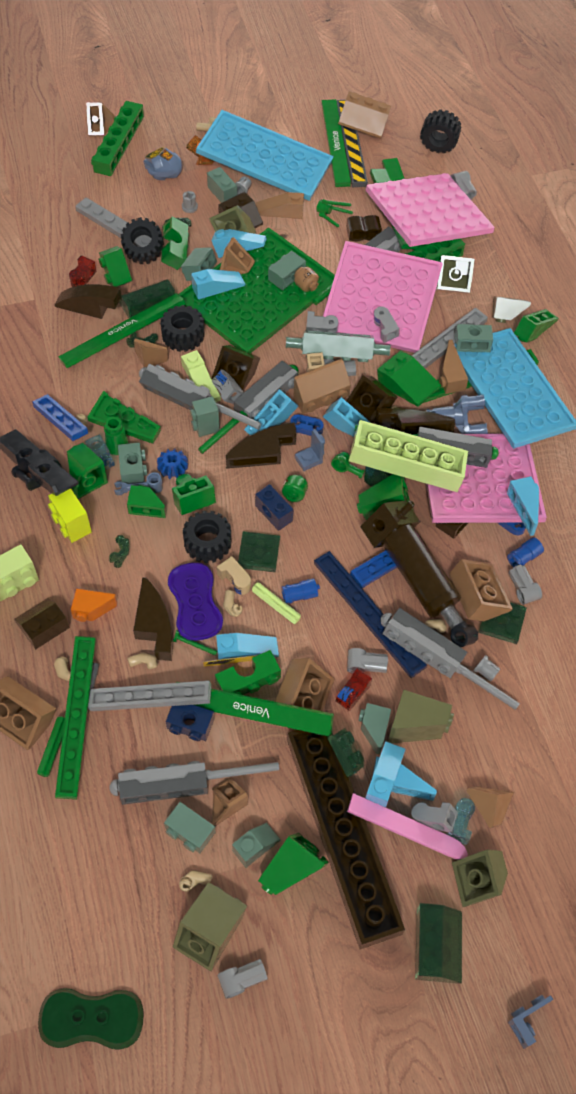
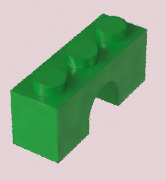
(176, 249)
(265, 672)

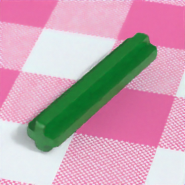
(52, 748)

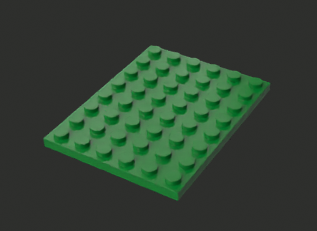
(259, 308)

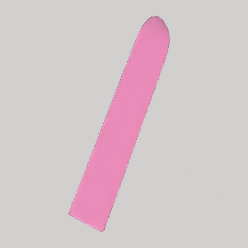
(406, 827)

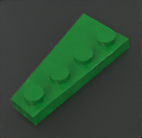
(134, 424)

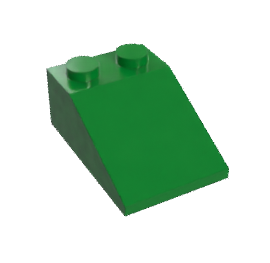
(407, 378)

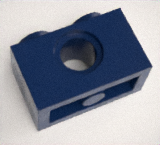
(274, 507)
(198, 730)

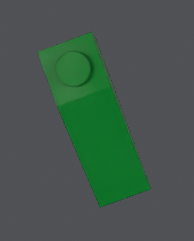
(534, 325)

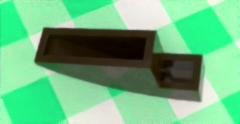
(89, 299)
(410, 420)
(262, 447)
(153, 621)

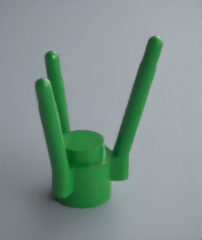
(325, 207)

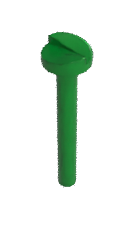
(178, 637)

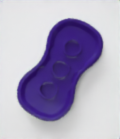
(197, 613)

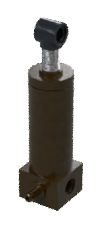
(394, 529)

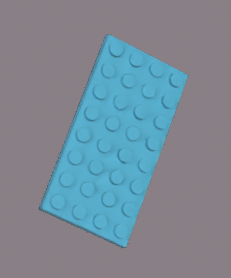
(264, 154)
(516, 391)

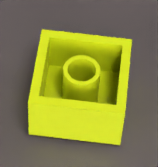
(70, 515)

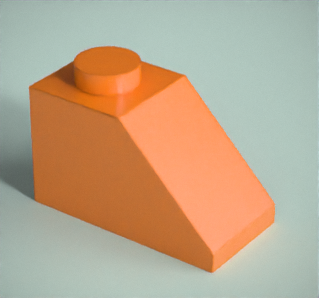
(91, 604)

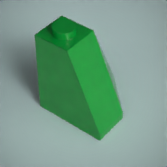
(86, 469)
(388, 490)
(291, 864)

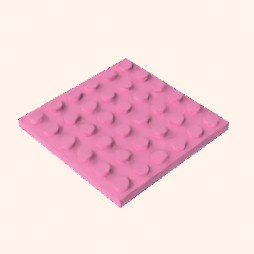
(429, 209)
(387, 279)
(484, 490)

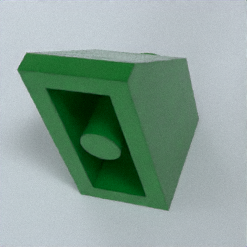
(145, 502)

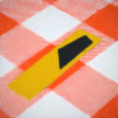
(228, 661)

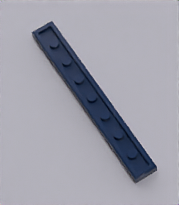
(366, 611)

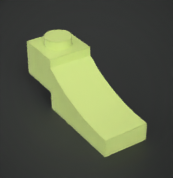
(197, 372)

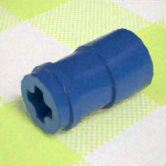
(527, 551)
(300, 591)

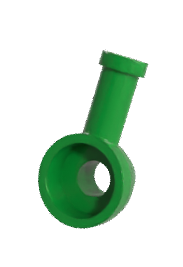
(342, 464)

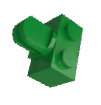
(115, 266)
(192, 493)

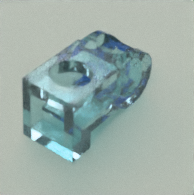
(100, 450)
(465, 810)

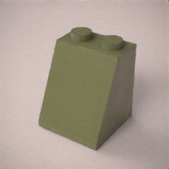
(420, 719)
(209, 926)

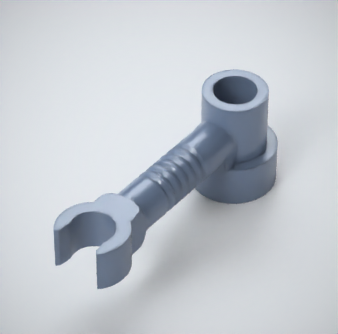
(154, 481)

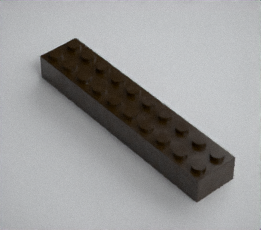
(345, 841)

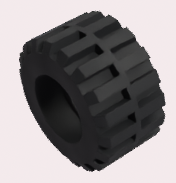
(444, 122)
(139, 228)
(182, 318)
(202, 524)

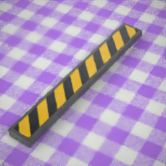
(353, 153)

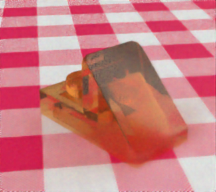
(192, 145)

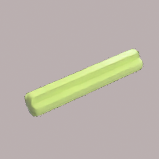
(275, 602)

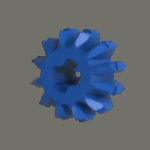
(172, 463)

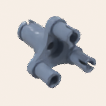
(459, 413)

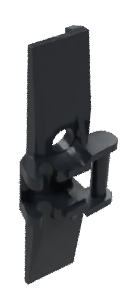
(42, 466)

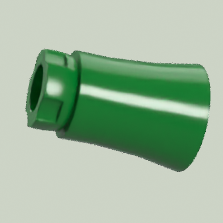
(114, 434)

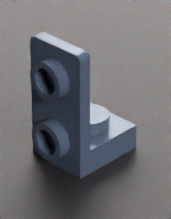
(313, 455)
(522, 1030)

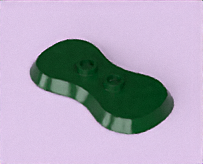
(106, 1019)

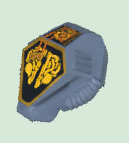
(163, 164)

